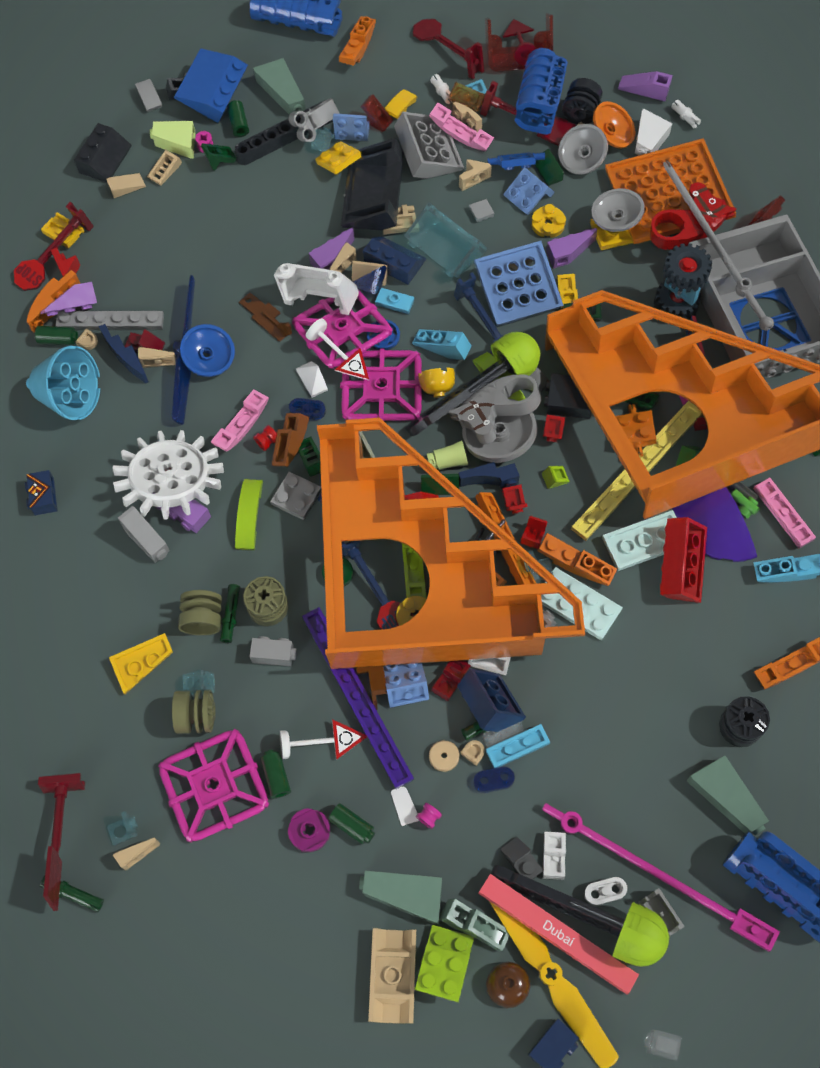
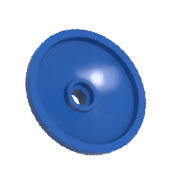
(208, 340)

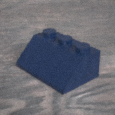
(400, 261)
(490, 700)

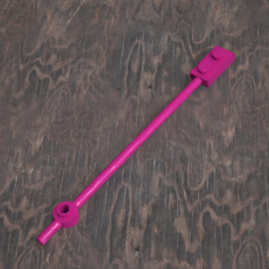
(742, 922)

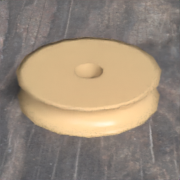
(444, 764)

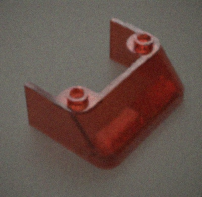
(503, 58)

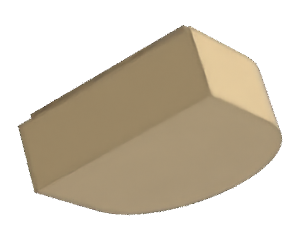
(87, 340)
(473, 751)

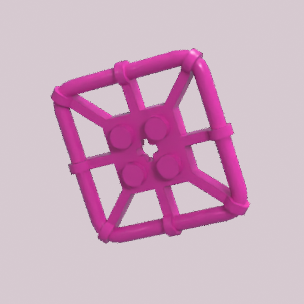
(340, 335)
(388, 393)
(209, 798)

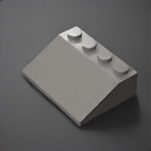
(426, 146)

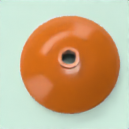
(615, 124)

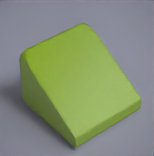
(555, 476)

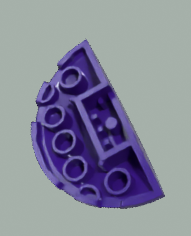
(726, 527)

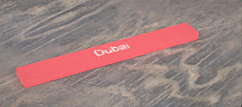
(559, 934)

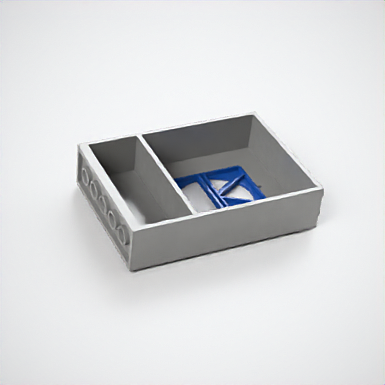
(778, 270)

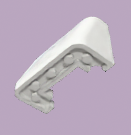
(298, 281)

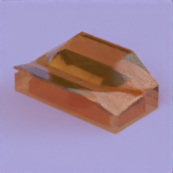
(466, 96)

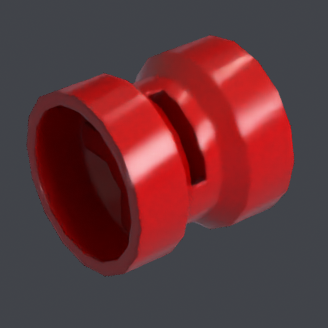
(265, 438)

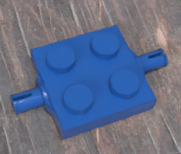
(519, 159)

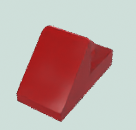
(65, 265)

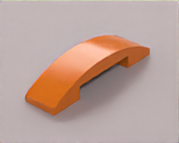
(789, 665)

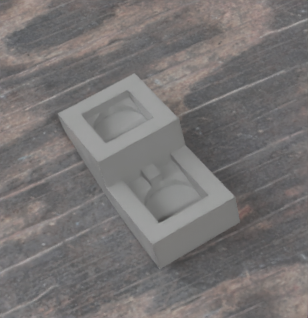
(148, 95)

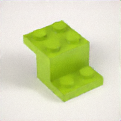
(444, 963)

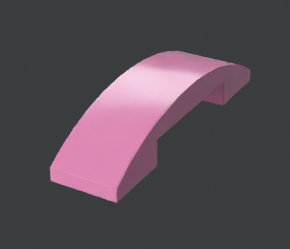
(458, 130)
(242, 422)

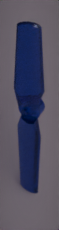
(182, 373)

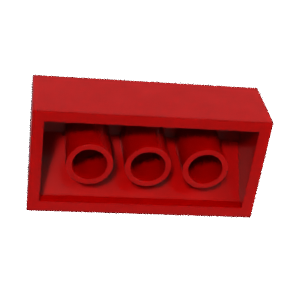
(683, 560)

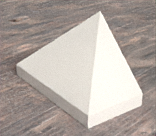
(312, 378)
(495, 665)

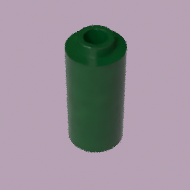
(238, 118)
(56, 335)
(275, 774)
(351, 824)

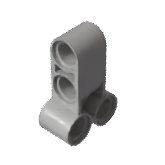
(313, 119)

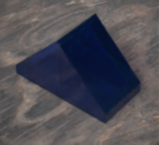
(372, 281)

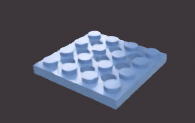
(517, 256)

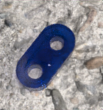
(308, 407)
(494, 779)

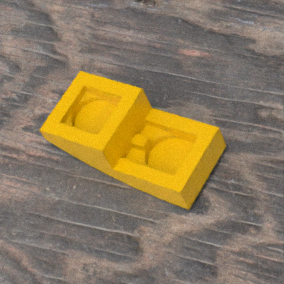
(400, 103)
(567, 288)

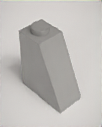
(143, 534)

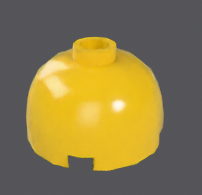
(437, 381)

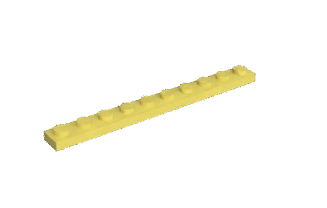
(623, 485)

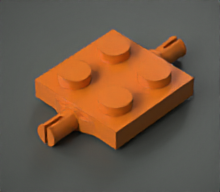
(638, 428)

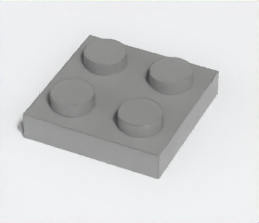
(296, 495)

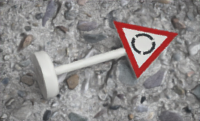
(353, 365)
(344, 740)

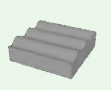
(481, 210)

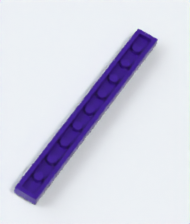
(362, 707)

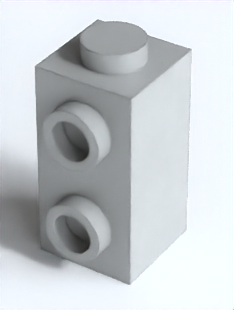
(272, 651)

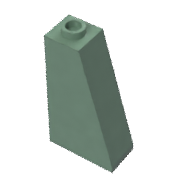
(280, 85)
(728, 793)
(405, 892)

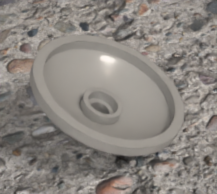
(578, 141)
(618, 210)

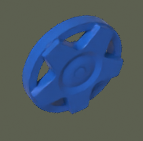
(393, 339)

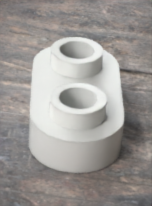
(605, 892)

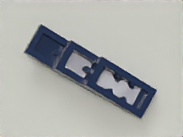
(125, 355)

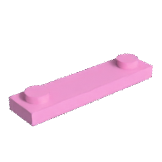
(784, 513)

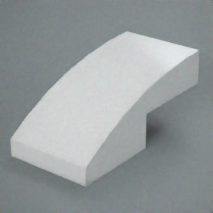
(554, 855)

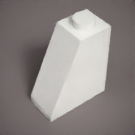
(651, 133)

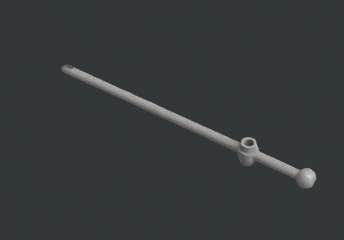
(743, 284)

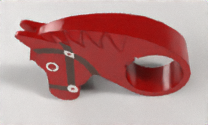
(712, 209)

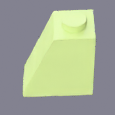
(175, 136)

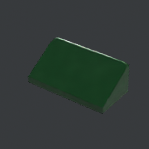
(549, 169)
(429, 485)

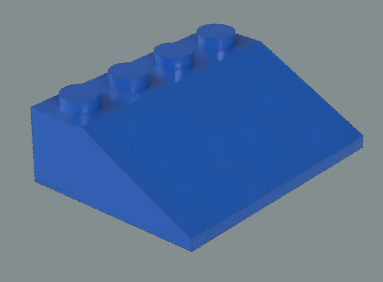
(211, 83)

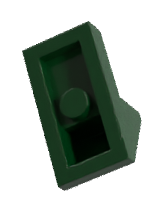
(217, 154)

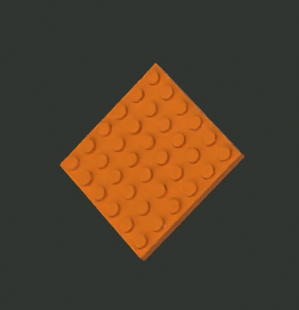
(653, 184)

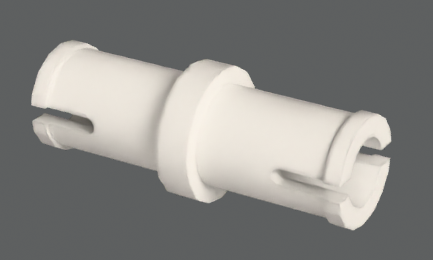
(441, 88)
(686, 113)

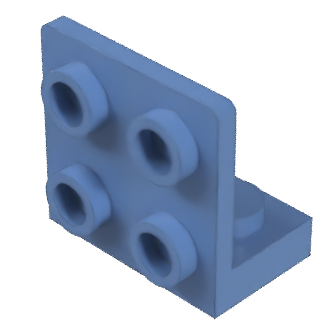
(351, 127)
(527, 191)
(405, 684)

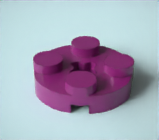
(314, 819)

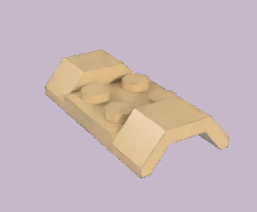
(392, 976)

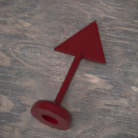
(524, 48)

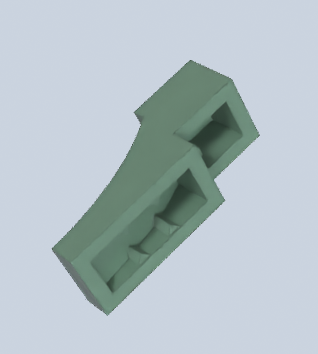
(474, 924)

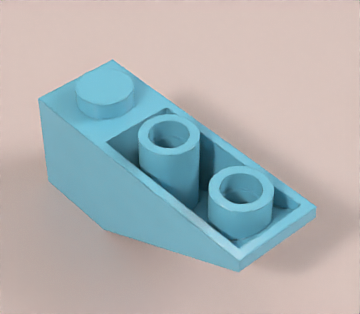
(445, 343)

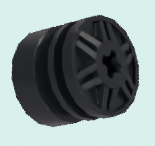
(582, 100)
(742, 732)

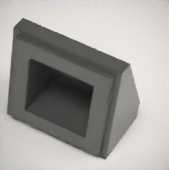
(540, 379)

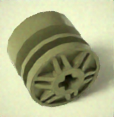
(267, 611)
(200, 612)
(191, 711)

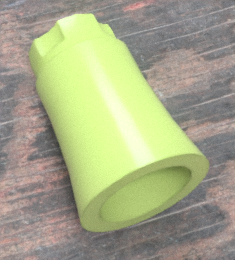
(448, 456)

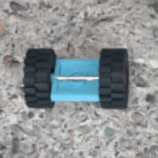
(684, 275)

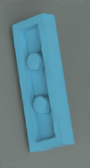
(517, 746)

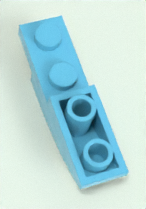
(788, 569)

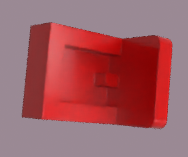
(553, 428)
(514, 498)
(534, 532)

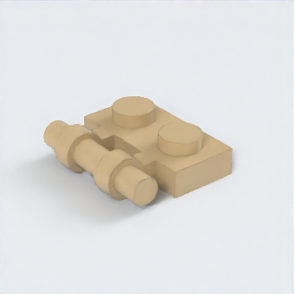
(404, 220)

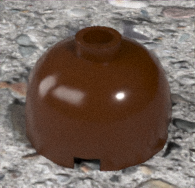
(508, 984)

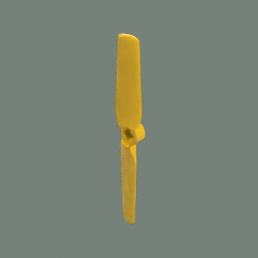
(563, 994)

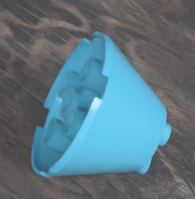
(67, 383)

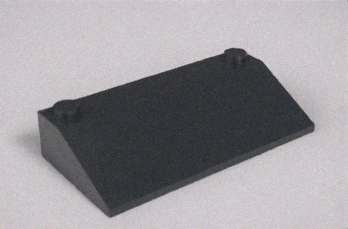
(374, 187)

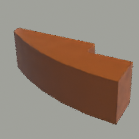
(289, 439)

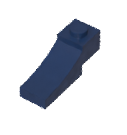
(489, 474)

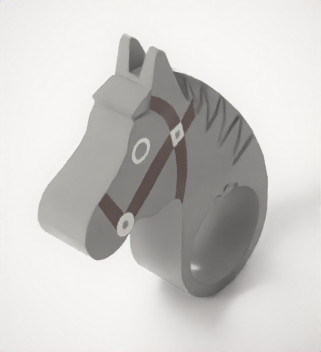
(492, 400)

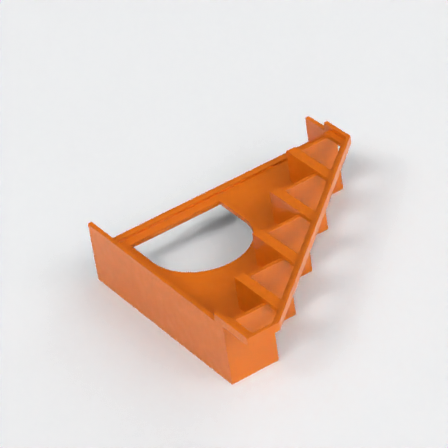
(745, 418)
(464, 607)

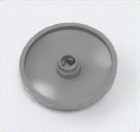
(512, 439)

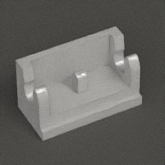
(658, 903)

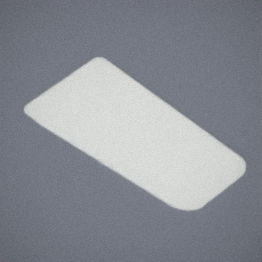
(404, 806)

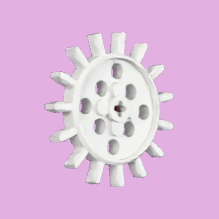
(168, 470)

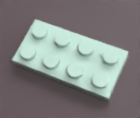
(638, 541)
(598, 610)

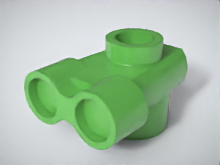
(747, 505)

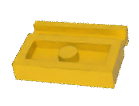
(56, 226)

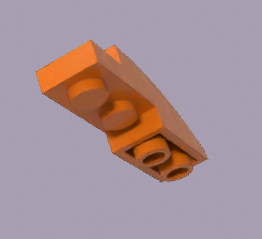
(358, 41)
(48, 294)
(577, 562)

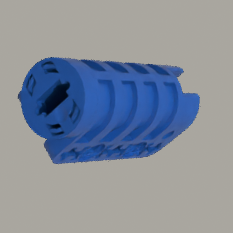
(307, 14)
(537, 91)
(782, 879)

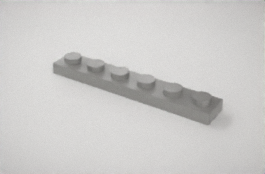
(113, 319)

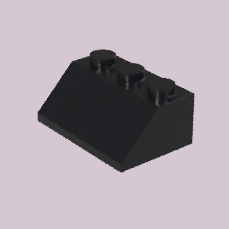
(102, 153)

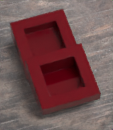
(450, 678)

